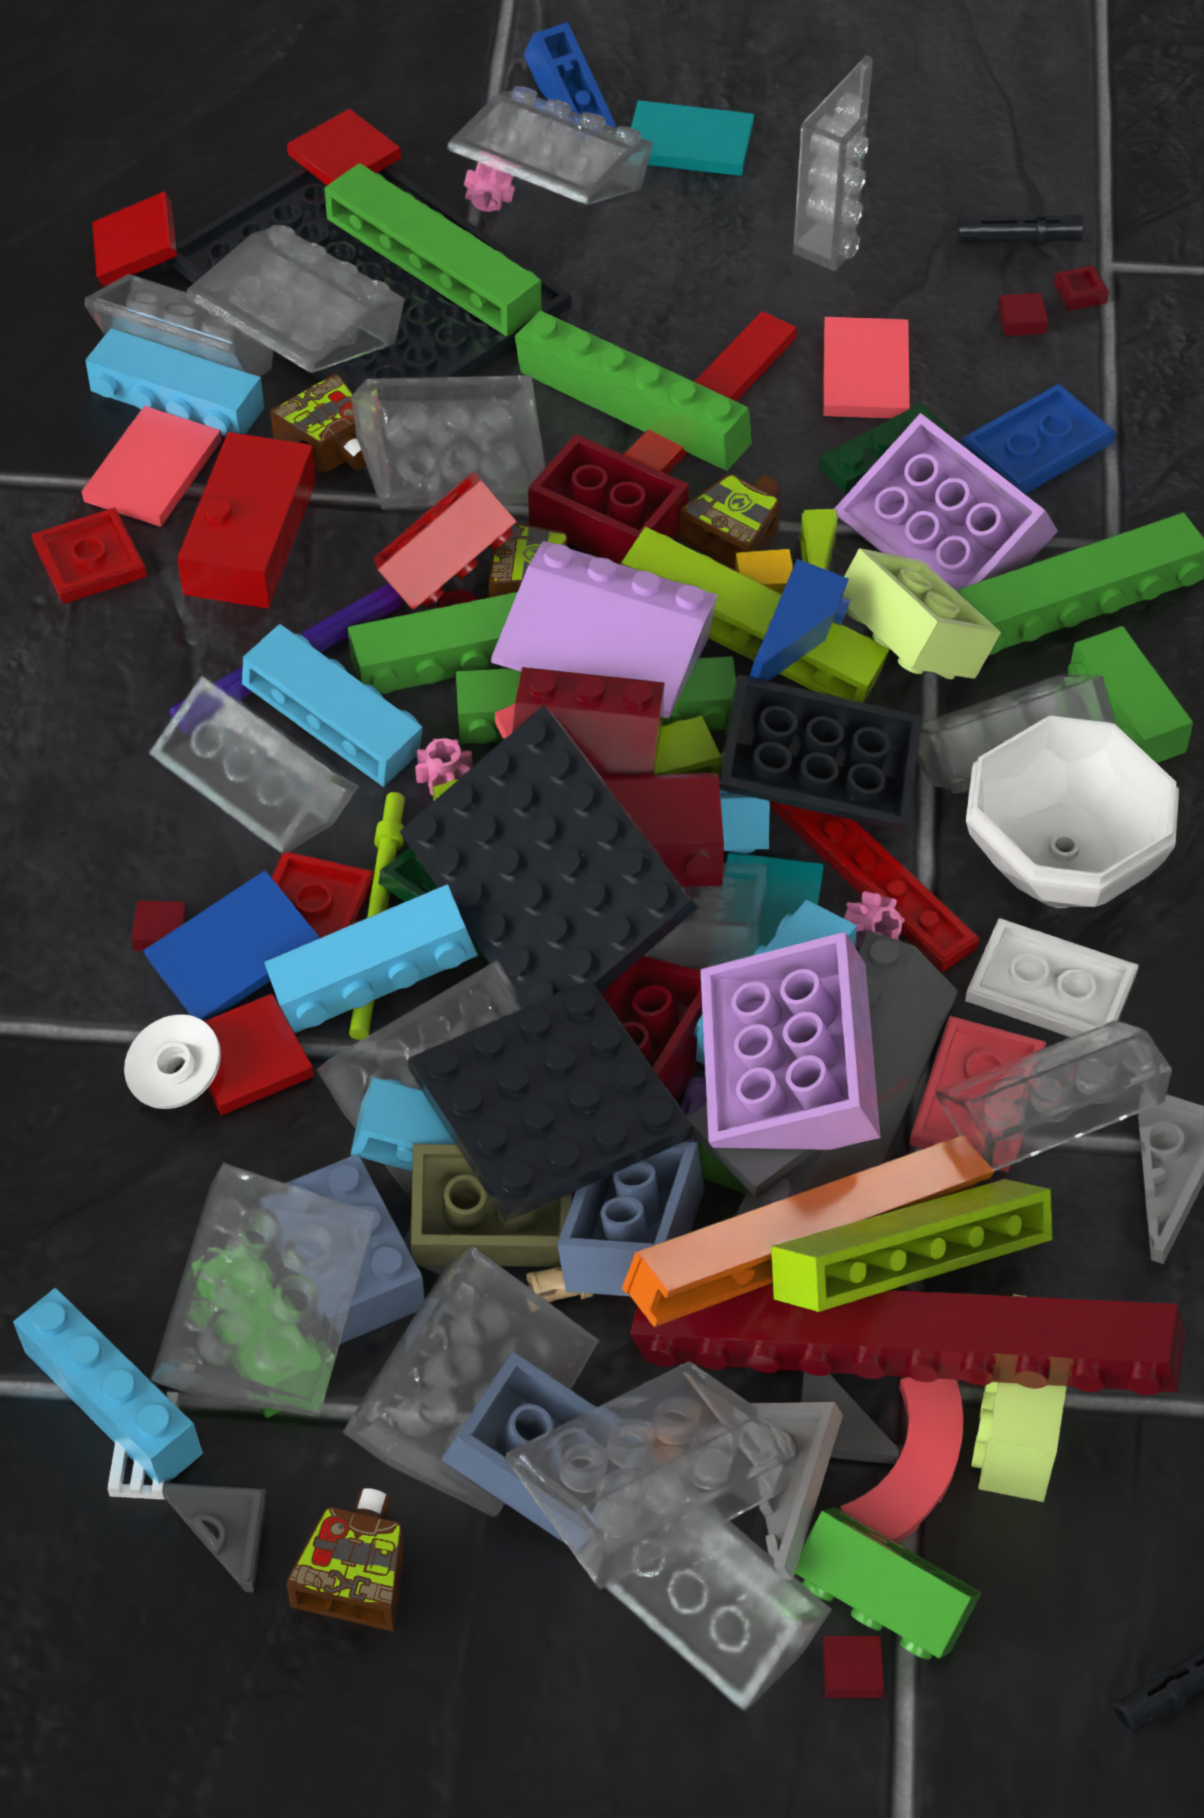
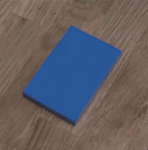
(1040, 439)
(223, 949)

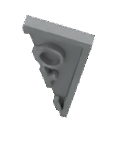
(1171, 1168)
(811, 1434)

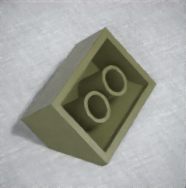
(456, 1213)

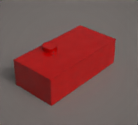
(247, 520)

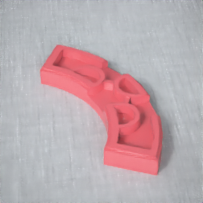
(924, 1464)

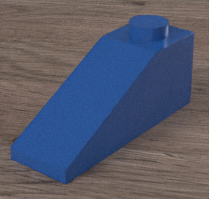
(563, 71)
(802, 618)

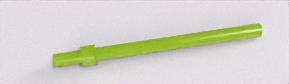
(388, 842)

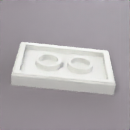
(1049, 980)

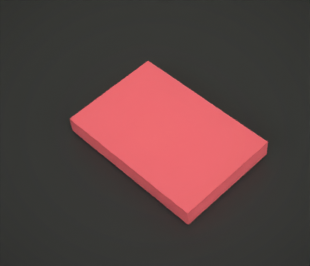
(865, 367)
(152, 466)
(963, 1053)

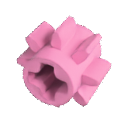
(488, 187)
(442, 762)
(874, 915)

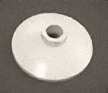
(160, 1050)

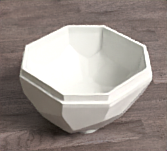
(1076, 792)

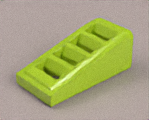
(818, 536)

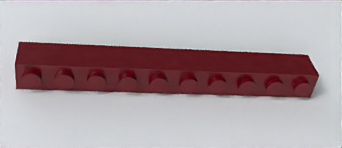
(934, 1338)

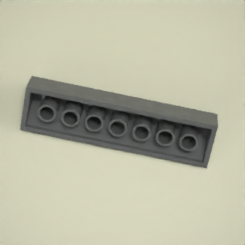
(906, 1016)

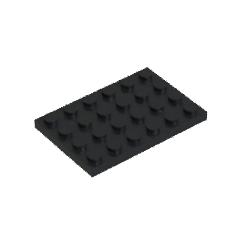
(548, 865)

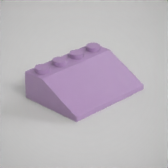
(945, 508)
(605, 621)
(790, 1049)

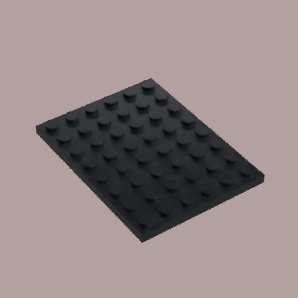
(433, 331)

